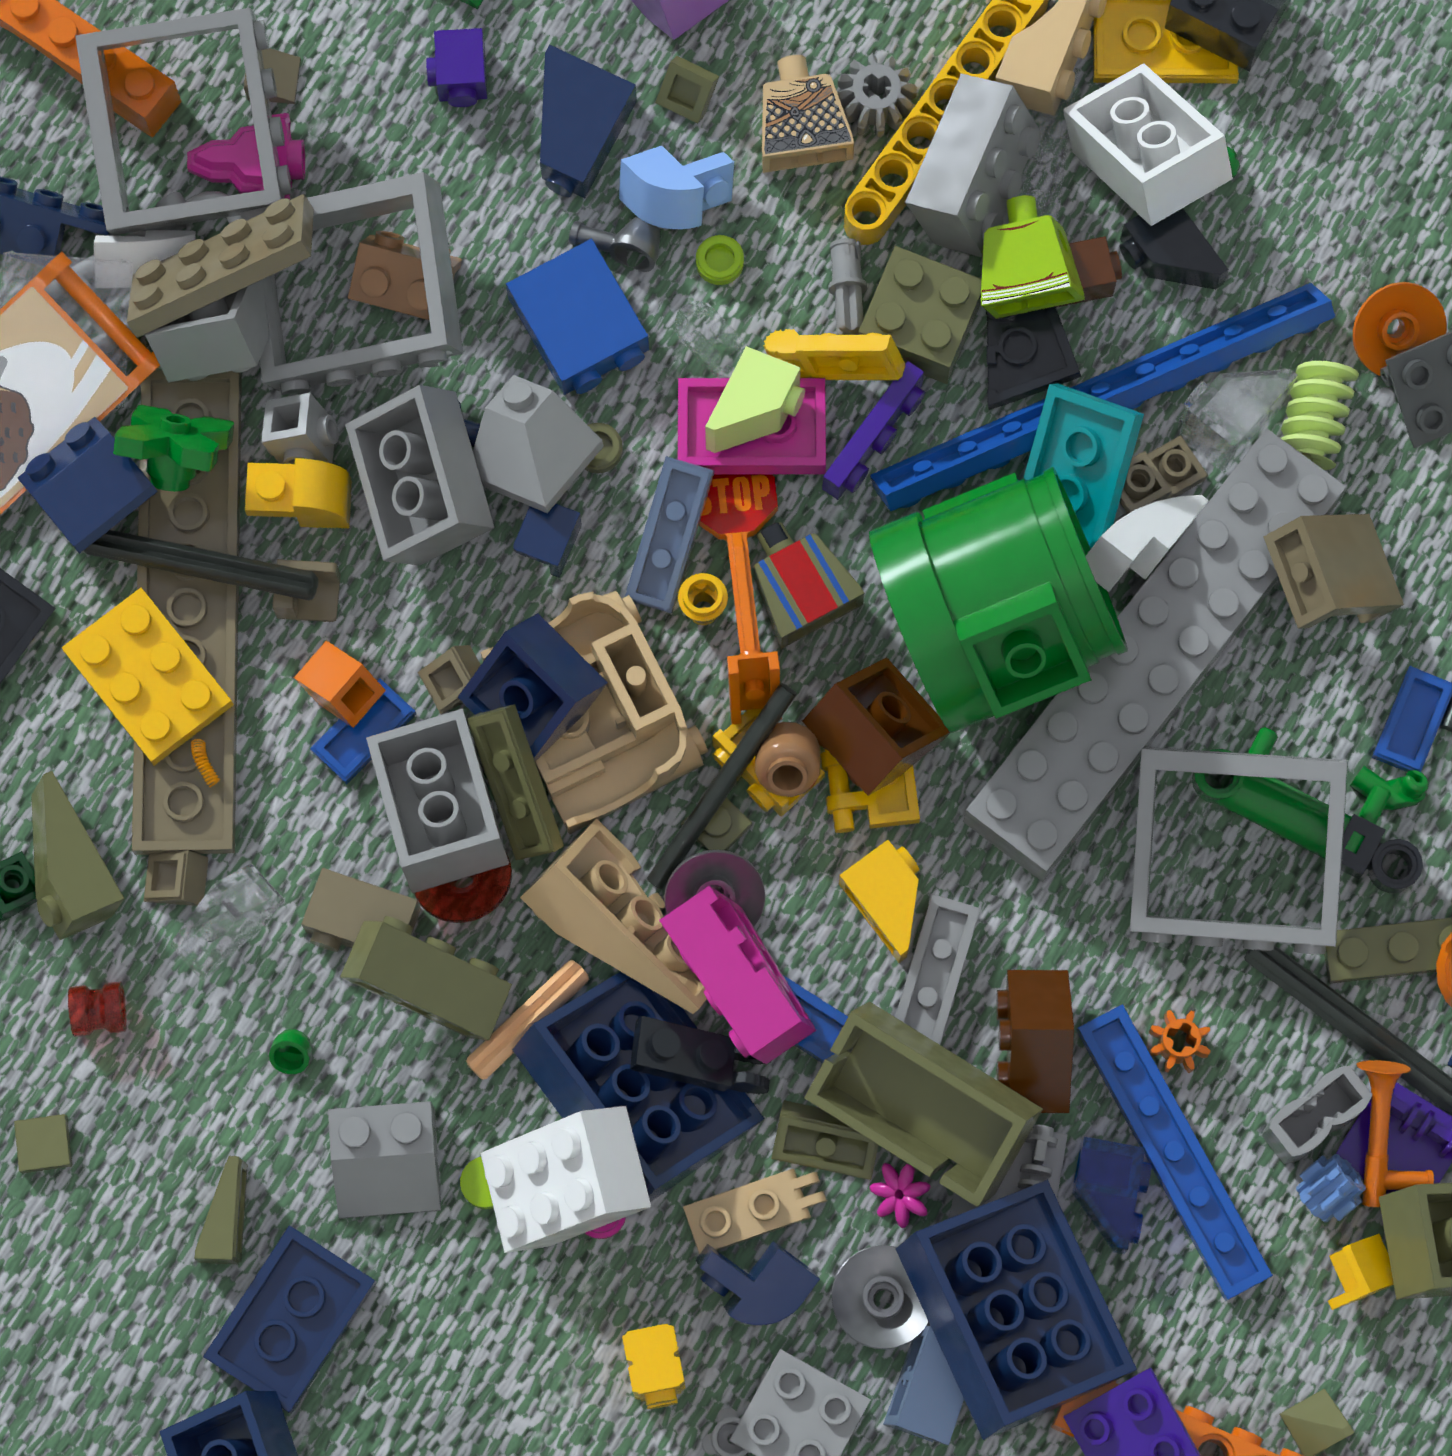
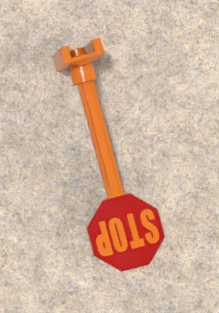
(734, 512)

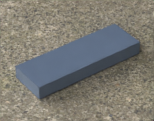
(669, 534)

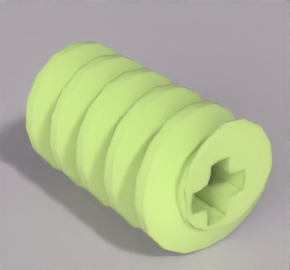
(1314, 408)

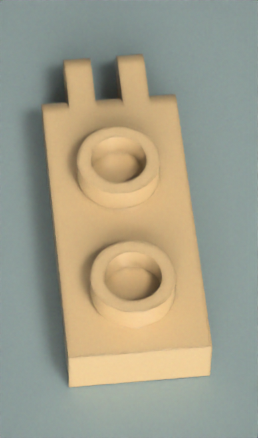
(752, 1210)

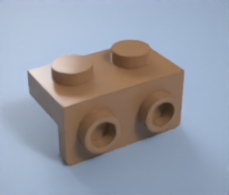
(391, 274)

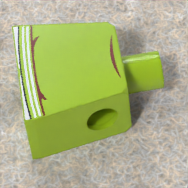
(1027, 263)

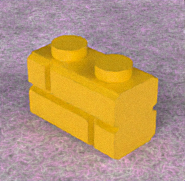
(654, 1365)

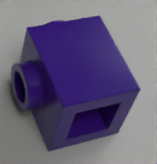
(458, 66)

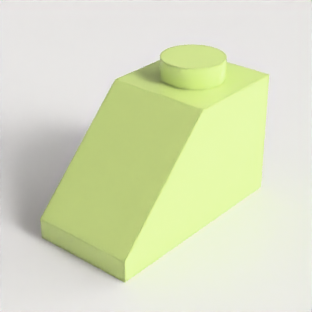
(754, 401)

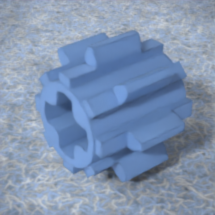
(1331, 1188)

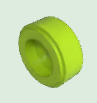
(719, 260)
(475, 1186)

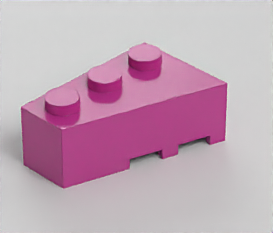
(738, 975)

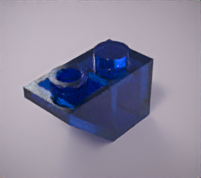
(1108, 1187)

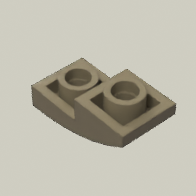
(1161, 475)

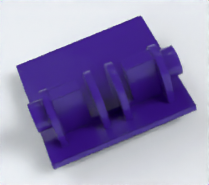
(1416, 1139)
(1131, 1422)

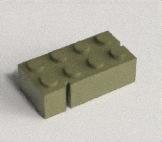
(923, 1103)

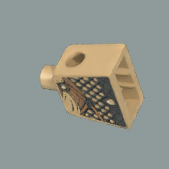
(803, 119)

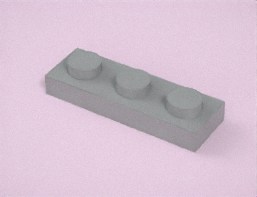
(937, 966)

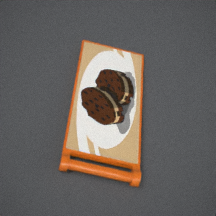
(55, 371)

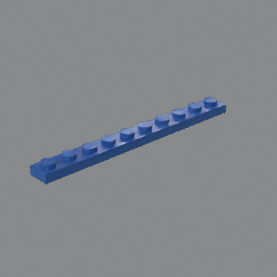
(1125, 385)

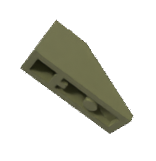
(70, 876)

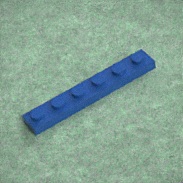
(1174, 1153)

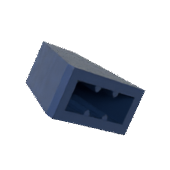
(580, 120)

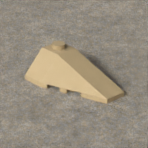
(603, 910)

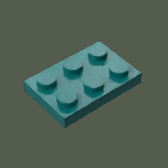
(1091, 451)

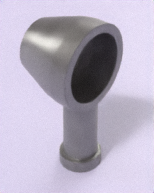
(635, 235)

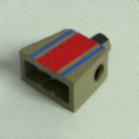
(802, 584)

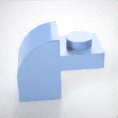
(674, 194)

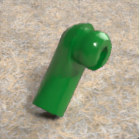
(1405, 790)

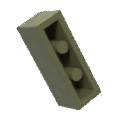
(427, 978)

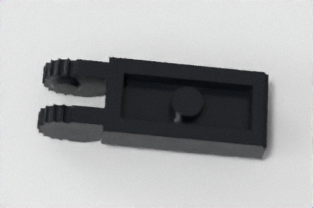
(692, 1057)

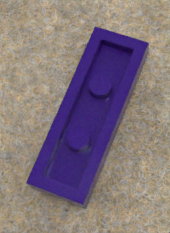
(874, 433)

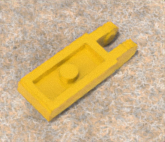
(838, 356)

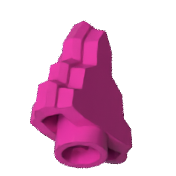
(238, 159)

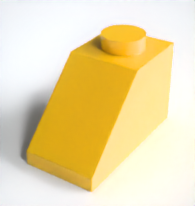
(885, 894)

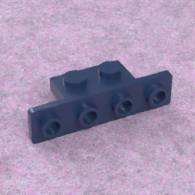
(38, 219)

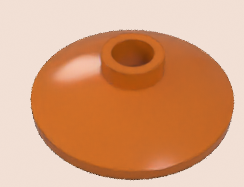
(1419, 318)

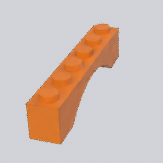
(137, 88)

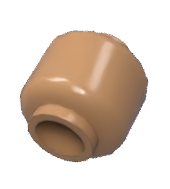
(788, 760)

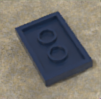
(290, 1318)

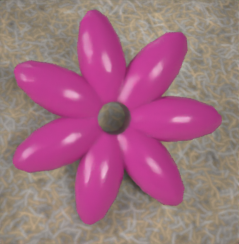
(900, 1194)

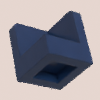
(548, 536)

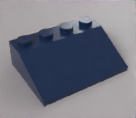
(584, 1063)
(1015, 1308)

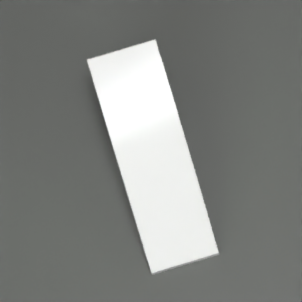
(1142, 538)

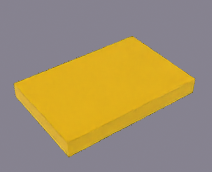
(1136, 34)

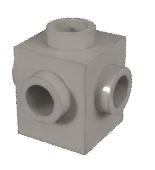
(298, 429)

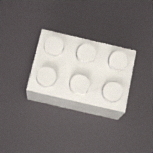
(1148, 144)
(565, 1179)

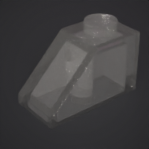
(226, 920)

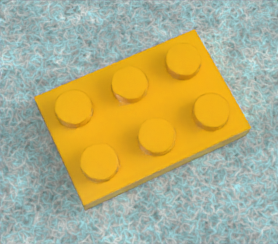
(147, 676)

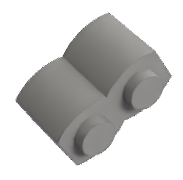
(1325, 1109)

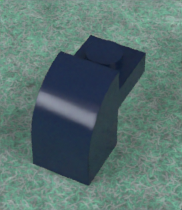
(767, 1293)

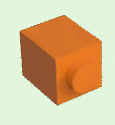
(339, 684)

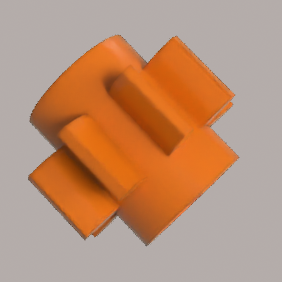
(1165, 1043)

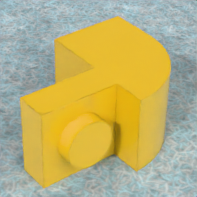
(307, 490)

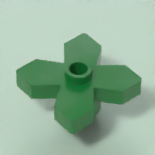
(173, 444)

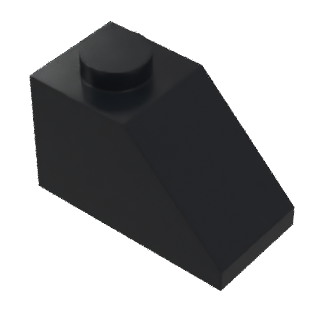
(1172, 251)

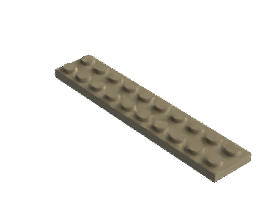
(171, 799)

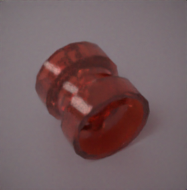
(97, 1009)

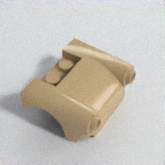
(634, 729)

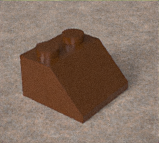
(875, 725)

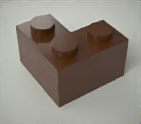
(1038, 1037)

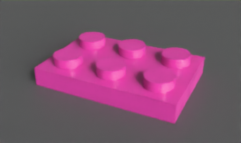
(792, 450)

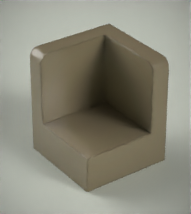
(323, 605)

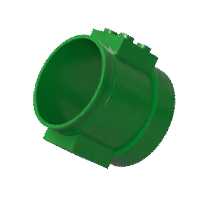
(996, 597)

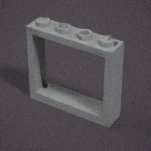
(104, 132)
(387, 358)
(1211, 932)

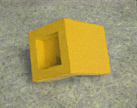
(1361, 1270)

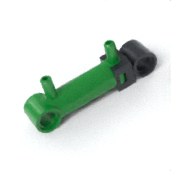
(1305, 820)

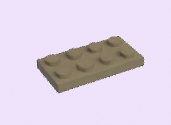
(220, 264)

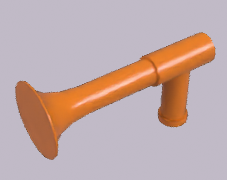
(1377, 1177)

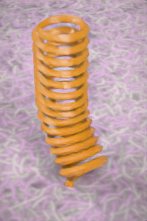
(201, 753)

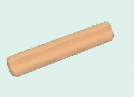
(545, 1000)

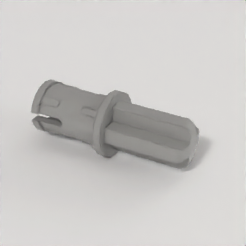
(847, 285)

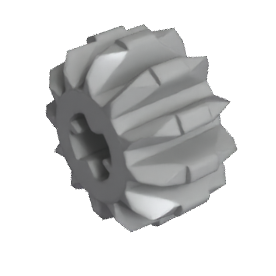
(872, 109)

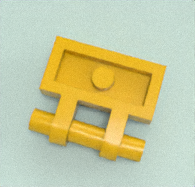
(887, 807)

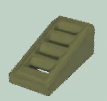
(224, 1226)

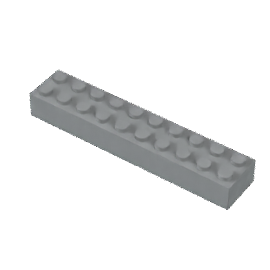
(1173, 637)

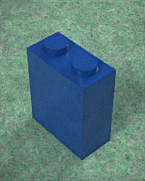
(578, 318)

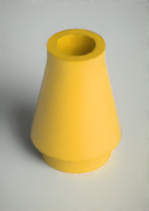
(702, 588)

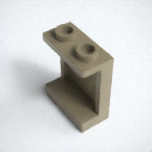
(1333, 568)

